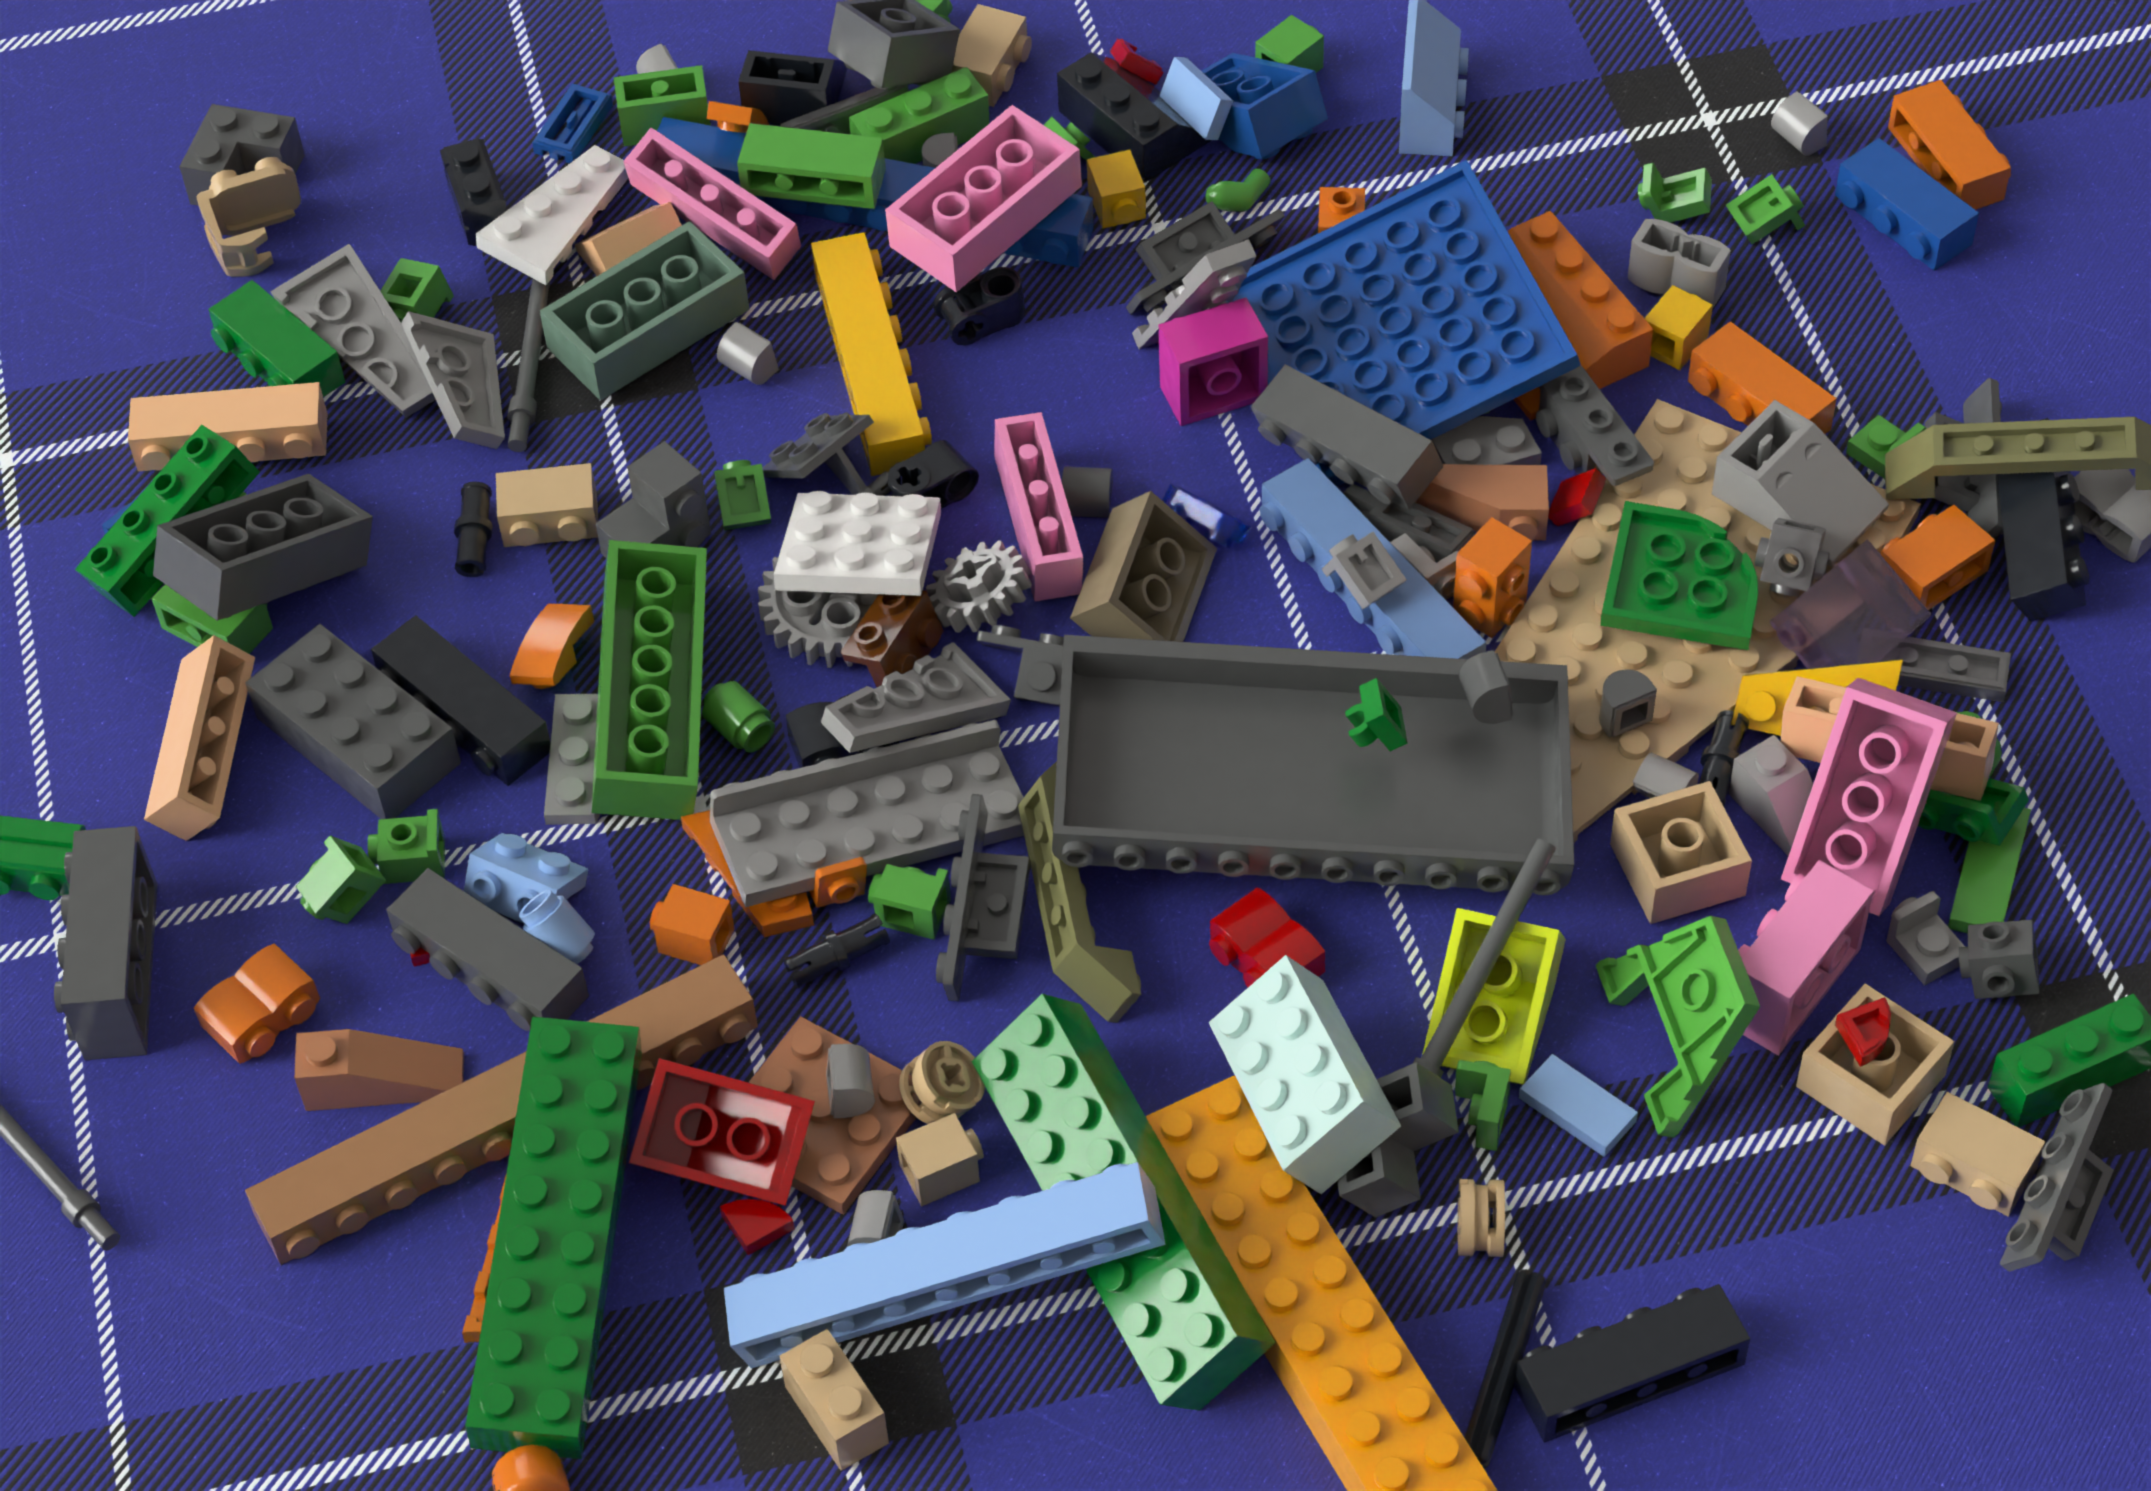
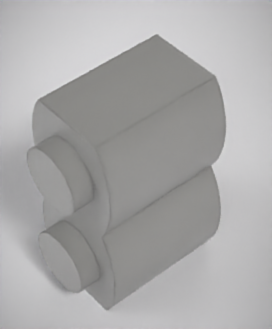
(1669, 256)
(2115, 511)

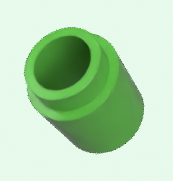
(738, 716)

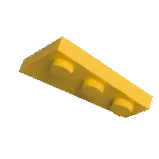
(1765, 694)

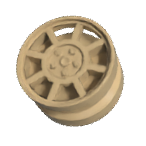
(943, 1082)
(1474, 1218)

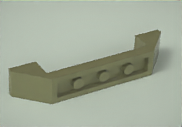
(2018, 449)
(1096, 973)

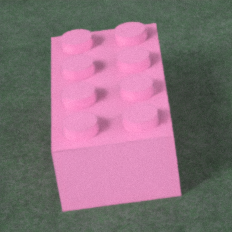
(984, 198)
(1871, 788)

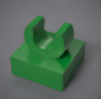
(1377, 717)

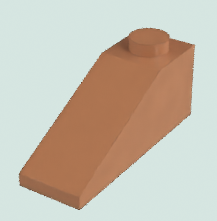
(1505, 492)
(371, 1069)

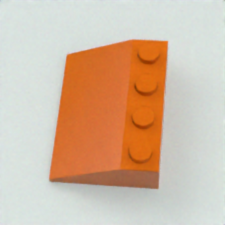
(1592, 311)

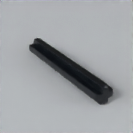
(1502, 1365)

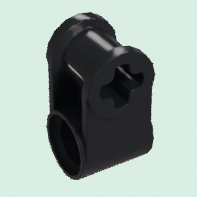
(983, 305)
(934, 473)

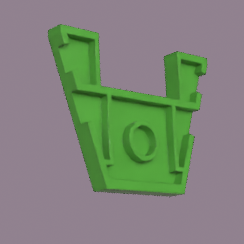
(1702, 1003)

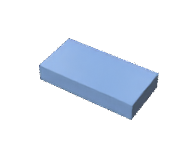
(1196, 98)
(1578, 1105)

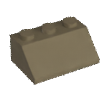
(1144, 574)

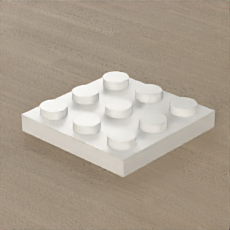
(858, 544)

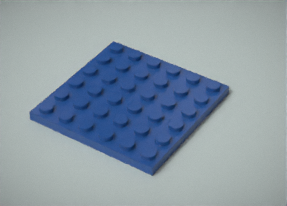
(1412, 309)

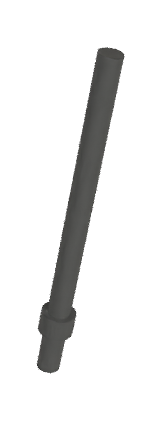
(523, 406)
(1486, 957)
(77, 1204)

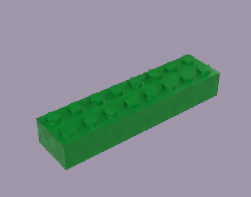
(1073, 1120)
(555, 1238)

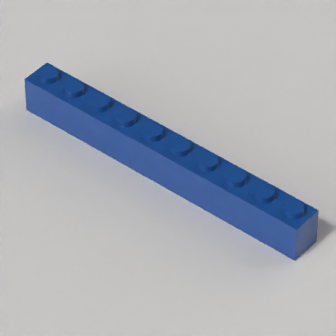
(1055, 239)

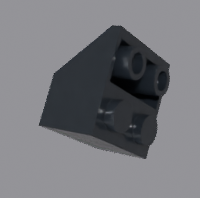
(789, 84)

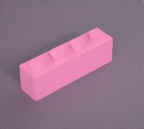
(713, 203)
(1038, 506)

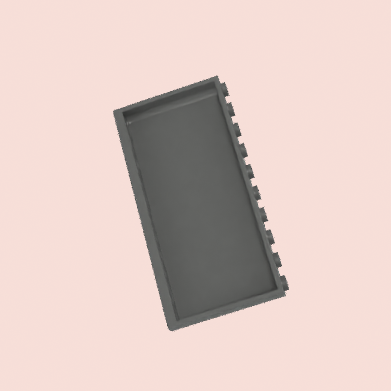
(1251, 769)

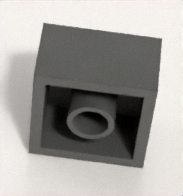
(893, 41)

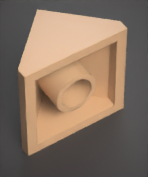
(627, 237)

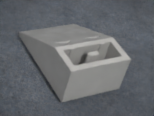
(1797, 474)

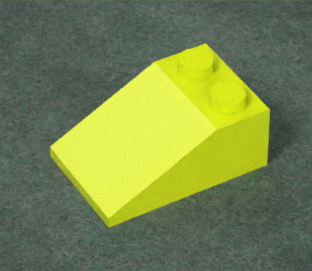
(1513, 1001)

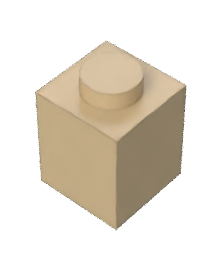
(939, 1158)

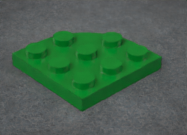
(1679, 579)

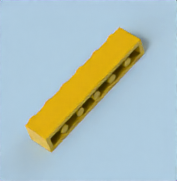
(868, 350)

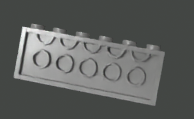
(877, 805)

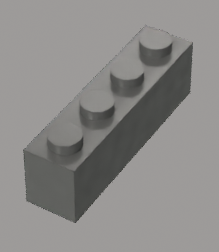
(1346, 437)
(485, 952)

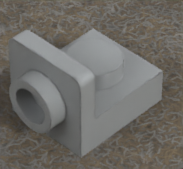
(1364, 568)
(1439, 574)
(1923, 938)

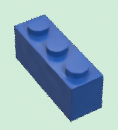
(1906, 204)

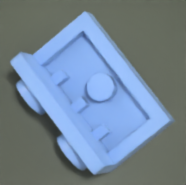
(512, 872)

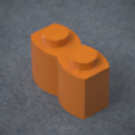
(257, 1004)

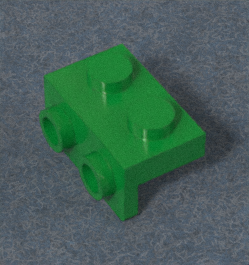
(1974, 819)

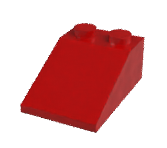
(722, 1132)

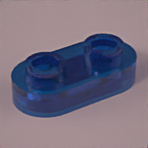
(1221, 525)

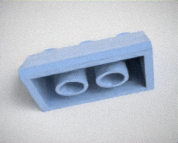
(1431, 83)

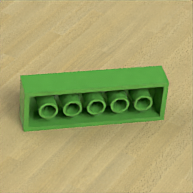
(650, 681)

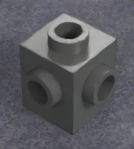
(2001, 959)

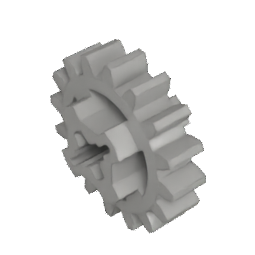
(979, 586)

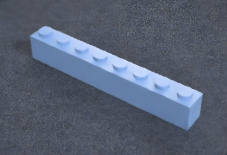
(946, 1263)

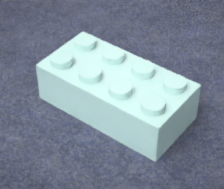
(1304, 1075)

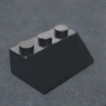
(1125, 114)

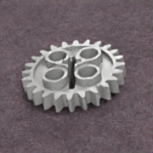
(811, 620)

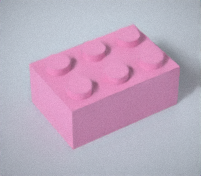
(1803, 951)

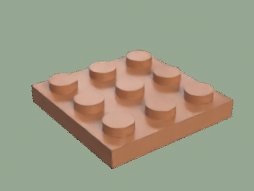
(836, 1152)

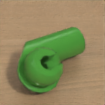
(1238, 196)

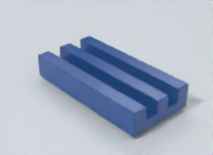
(580, 124)

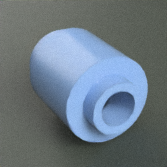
(558, 925)

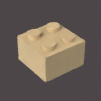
(1680, 852)
(1891, 1086)

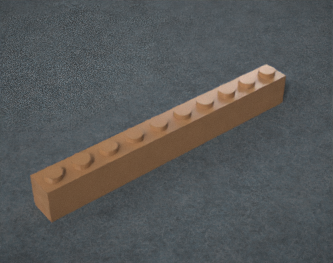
(476, 1120)

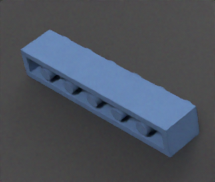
(1317, 517)

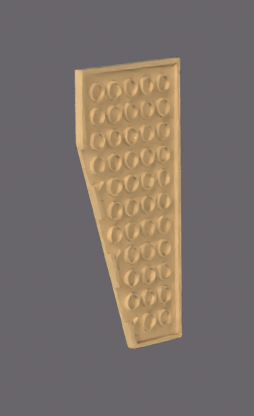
(1690, 677)

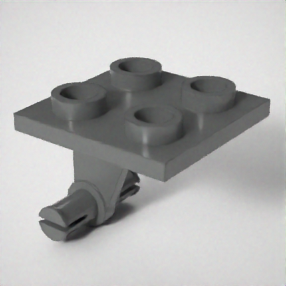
(824, 443)

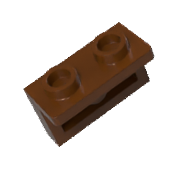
(894, 635)

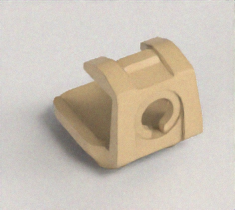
(243, 208)

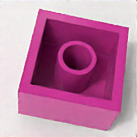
(1213, 361)

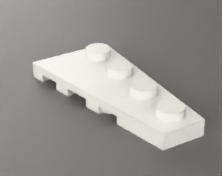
(550, 218)

